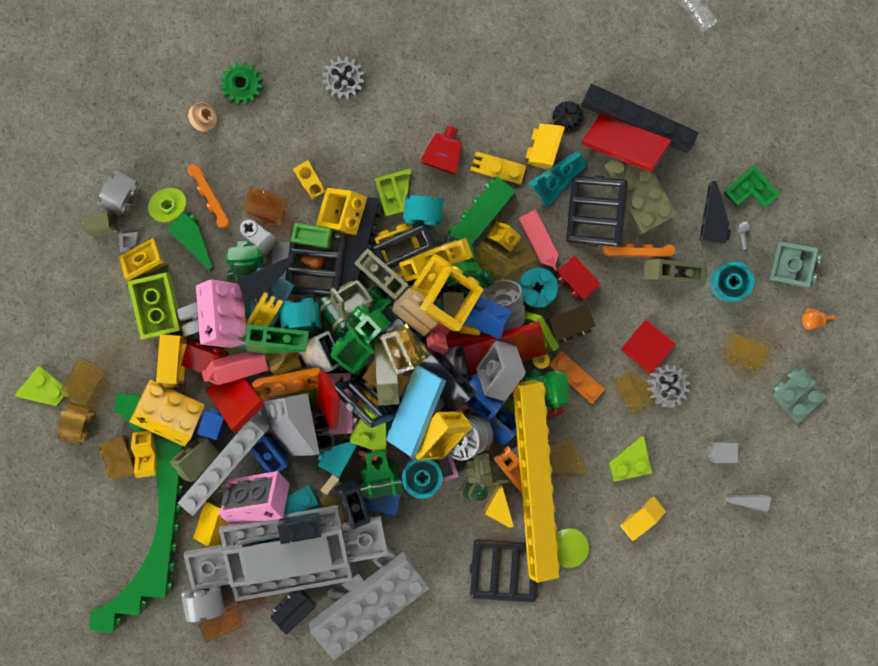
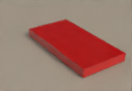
(626, 142)
(526, 338)
(235, 401)

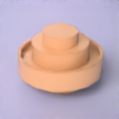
(202, 117)

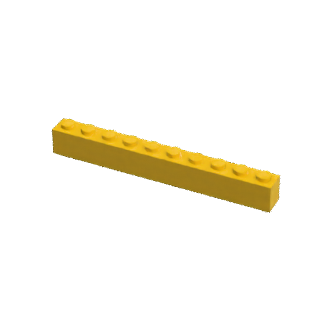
(536, 480)

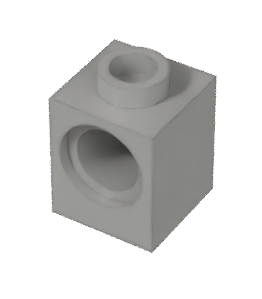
(723, 452)

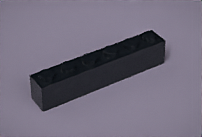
(626, 111)
(359, 243)
(457, 388)

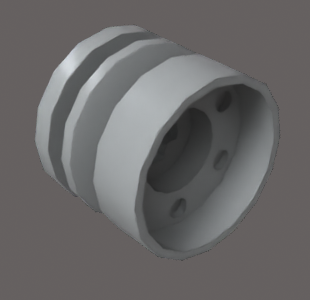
(509, 295)
(476, 440)

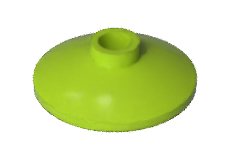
(164, 199)

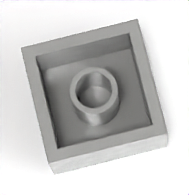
(500, 370)

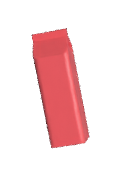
(539, 239)
(235, 367)

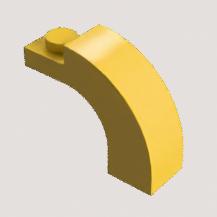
(452, 252)

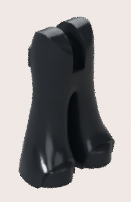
(324, 440)

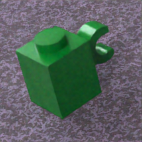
(371, 324)

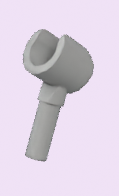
(743, 227)

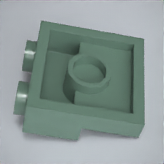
(796, 265)
(797, 394)

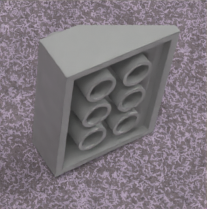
(291, 424)

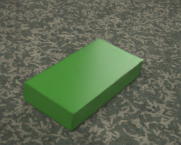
(311, 235)

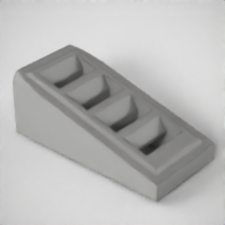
(757, 502)

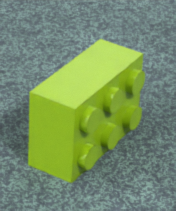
(155, 306)

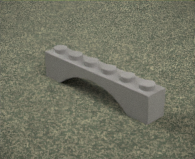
(224, 464)

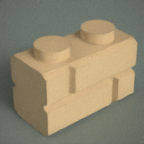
(408, 310)

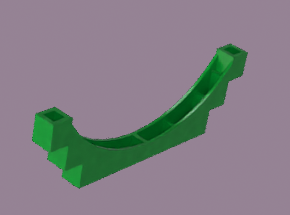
(156, 570)

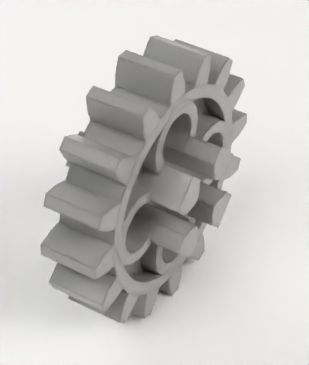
(332, 80)
(666, 374)

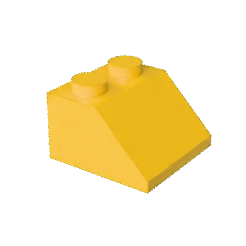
(545, 145)

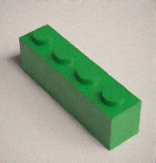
(483, 211)

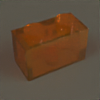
(265, 205)
(223, 624)

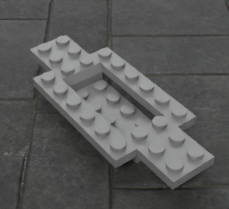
(284, 567)

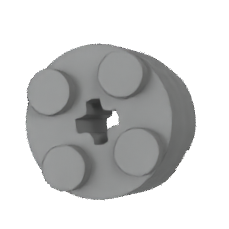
(117, 193)
(202, 603)

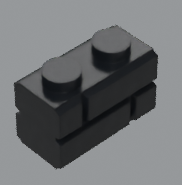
(352, 504)
(299, 528)
(292, 611)

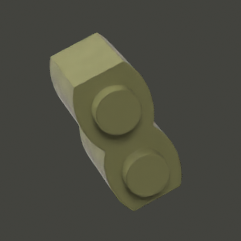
(100, 224)

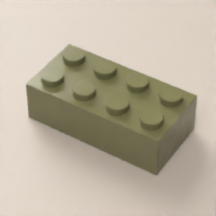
(645, 200)

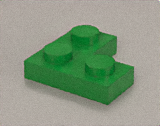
(753, 184)

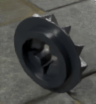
(571, 107)

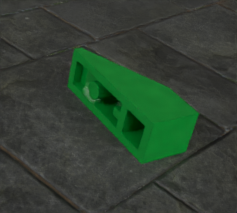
(191, 236)
(275, 340)

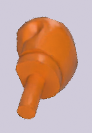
(313, 262)
(814, 319)

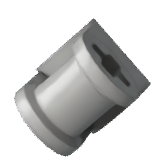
(259, 237)

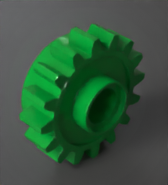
(239, 73)

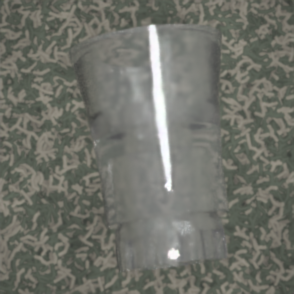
(699, 12)

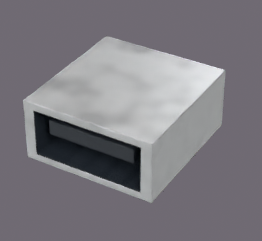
(319, 353)

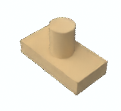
(331, 484)

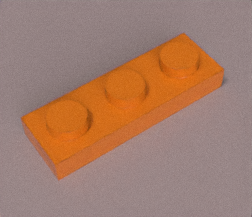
(577, 377)

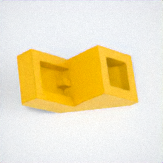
(145, 454)
(643, 519)

